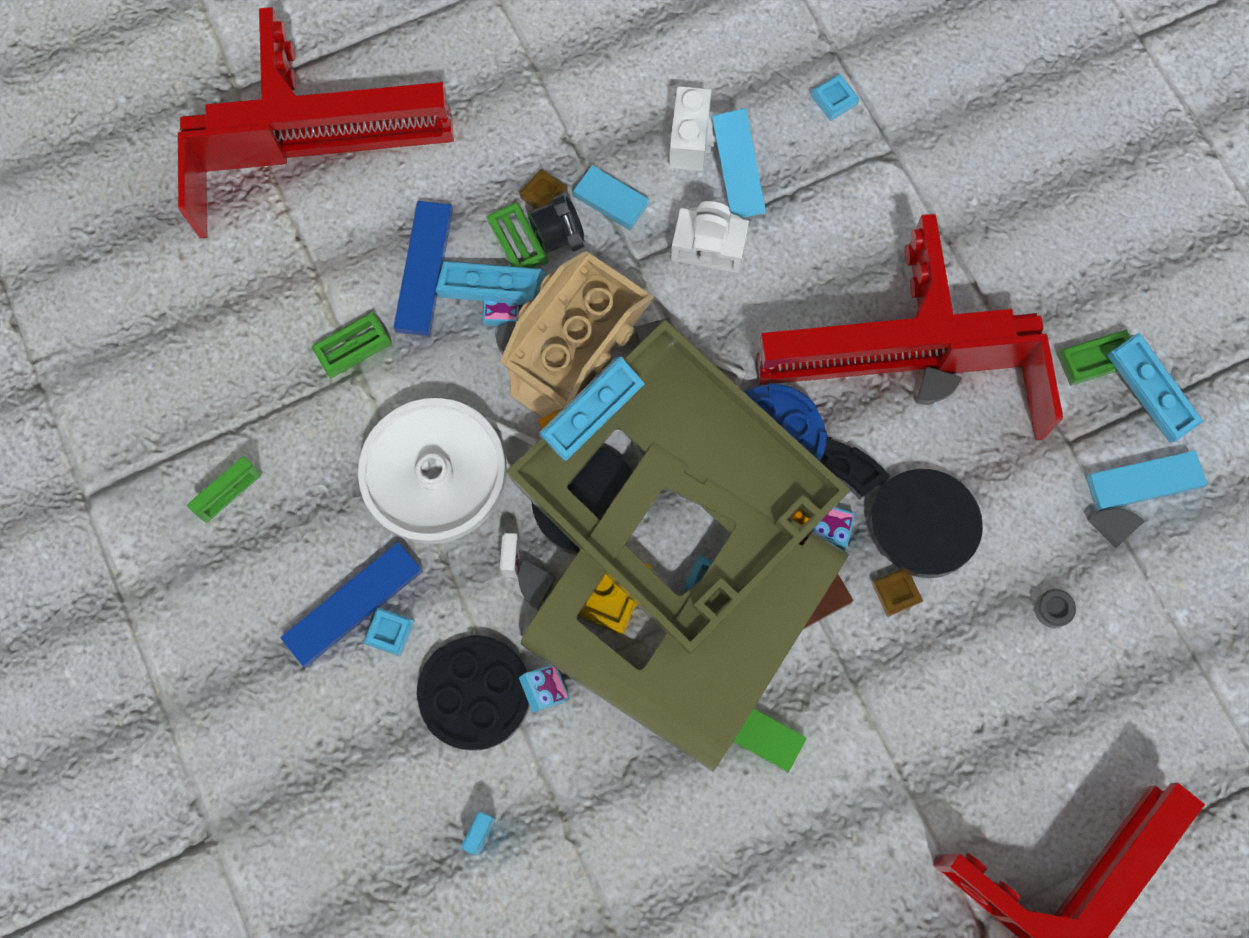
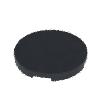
(594, 487)
(926, 523)
(473, 693)

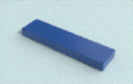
(423, 268)
(351, 605)

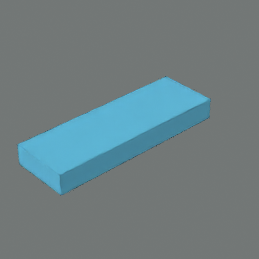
(739, 163)
(489, 282)
(1155, 388)
(591, 408)
(1146, 481)

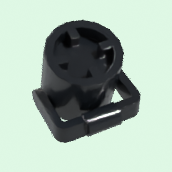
(557, 224)

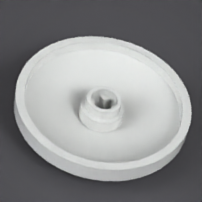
(432, 470)

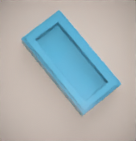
(611, 197)

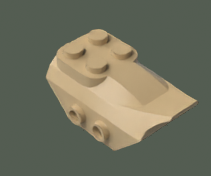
(570, 332)

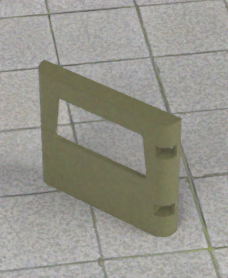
(722, 436)
(704, 695)

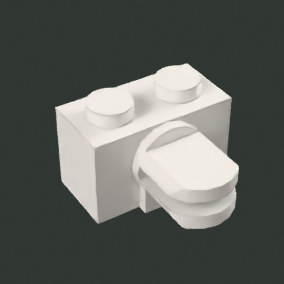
(692, 129)
(710, 237)

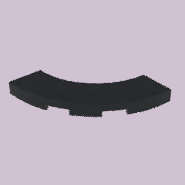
(853, 468)

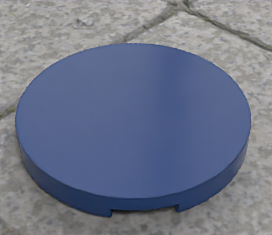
(794, 413)

